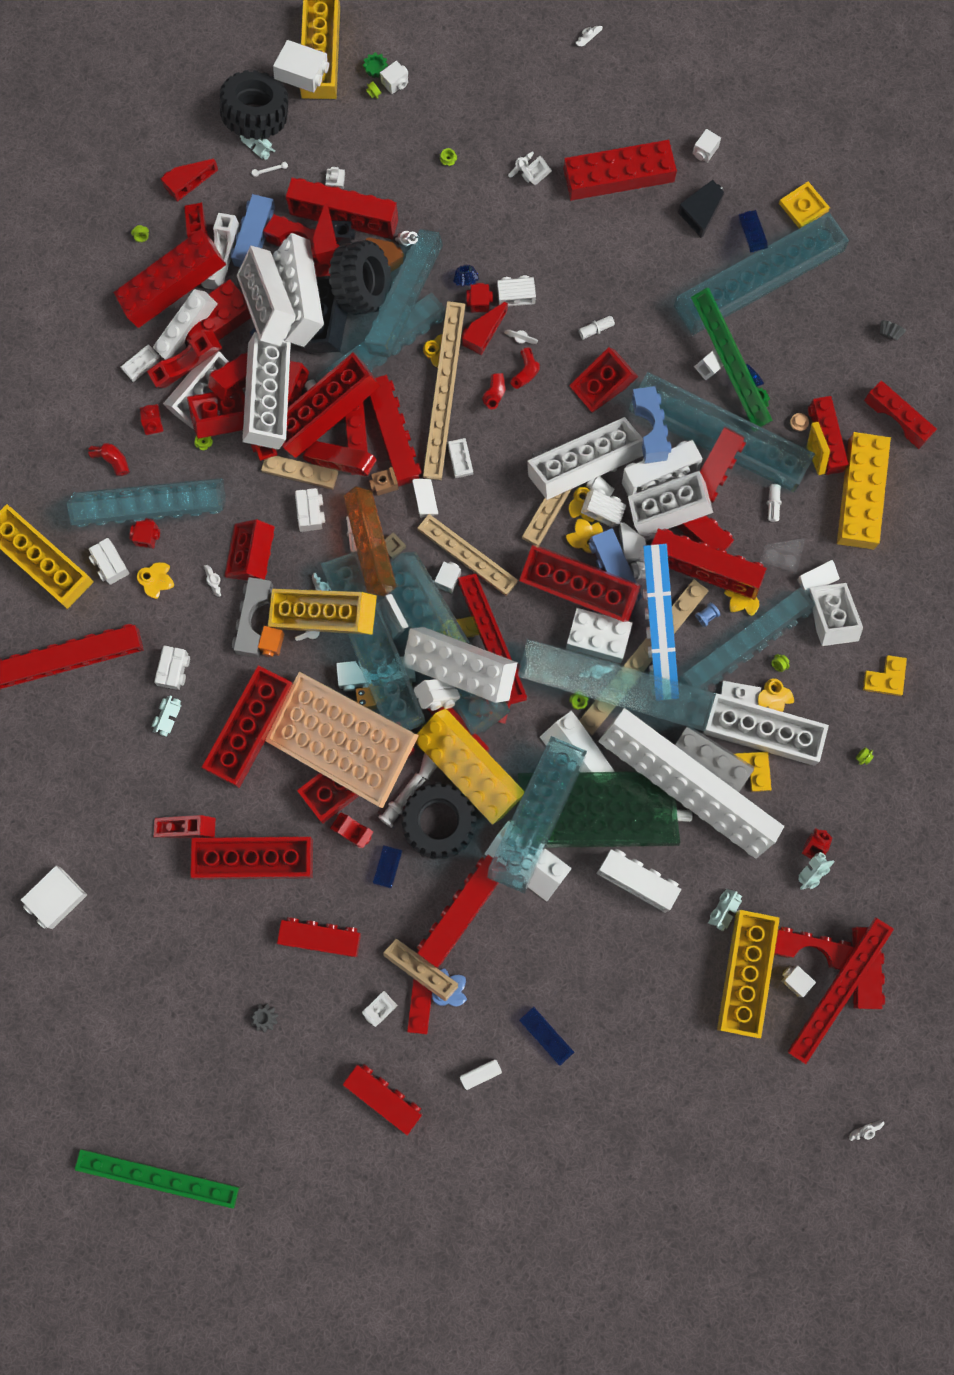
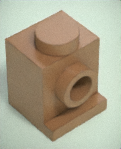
(384, 487)

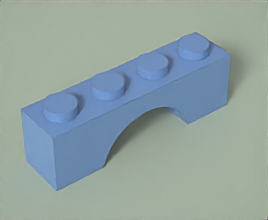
(646, 405)

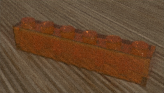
(369, 541)

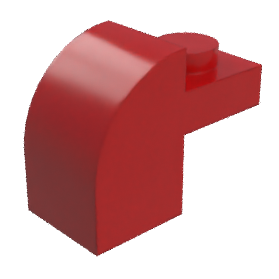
(352, 830)

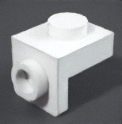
(536, 171)
(379, 1009)

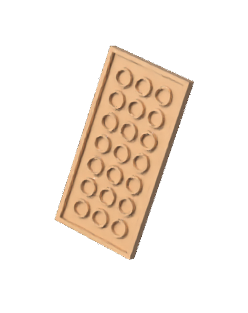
(341, 739)

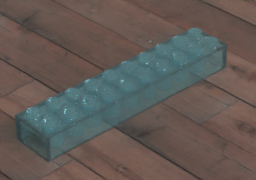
(766, 270)
(704, 421)
(425, 607)
(376, 652)
(616, 684)

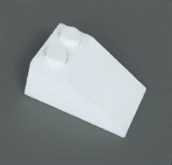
(835, 614)

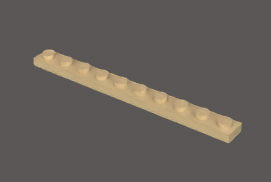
(444, 391)
(640, 660)

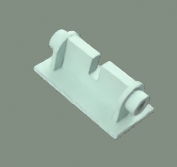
(262, 146)
(167, 708)
(810, 877)
(728, 901)

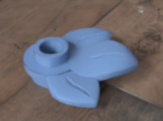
(457, 997)

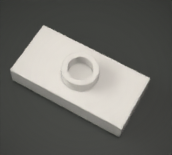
(140, 363)
(460, 458)
(740, 691)

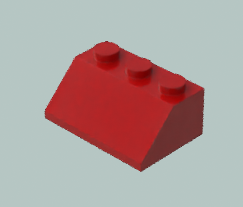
(216, 417)
(249, 550)

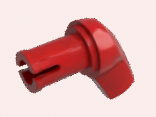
(528, 372)
(495, 392)
(113, 456)

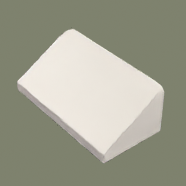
(425, 497)
(819, 576)
(480, 1074)

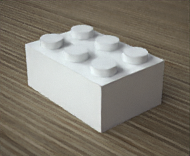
(599, 635)

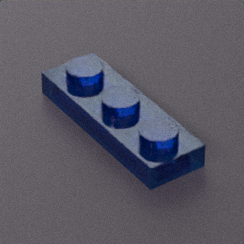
(753, 231)
(546, 1036)

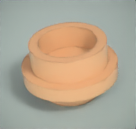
(799, 422)

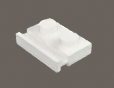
(392, 616)

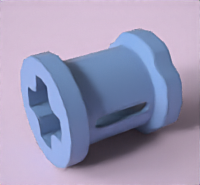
(707, 614)

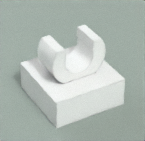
(335, 177)

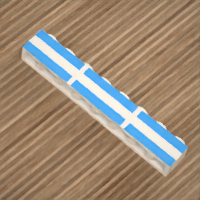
(659, 611)

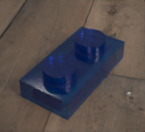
(387, 867)

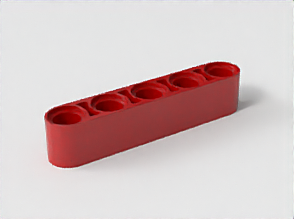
(340, 458)

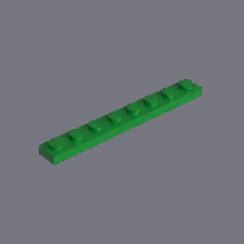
(731, 358)
(157, 1178)

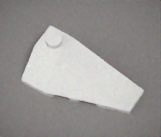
(573, 732)

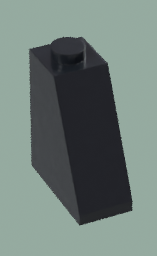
(701, 207)

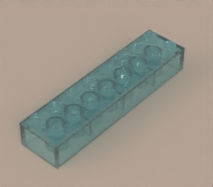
(146, 502)
(537, 815)

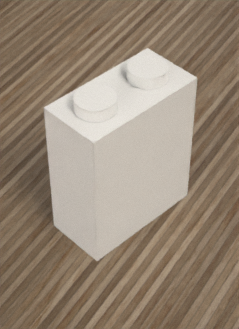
(300, 66)
(53, 898)

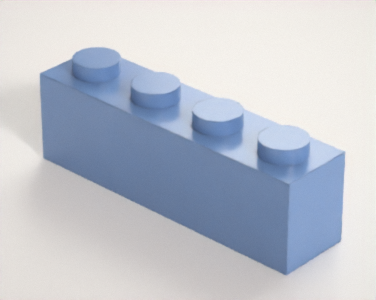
(257, 217)
(611, 556)

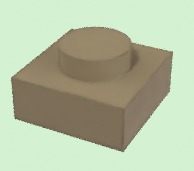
(394, 545)

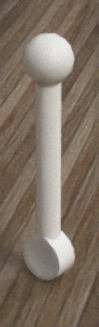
(255, 173)

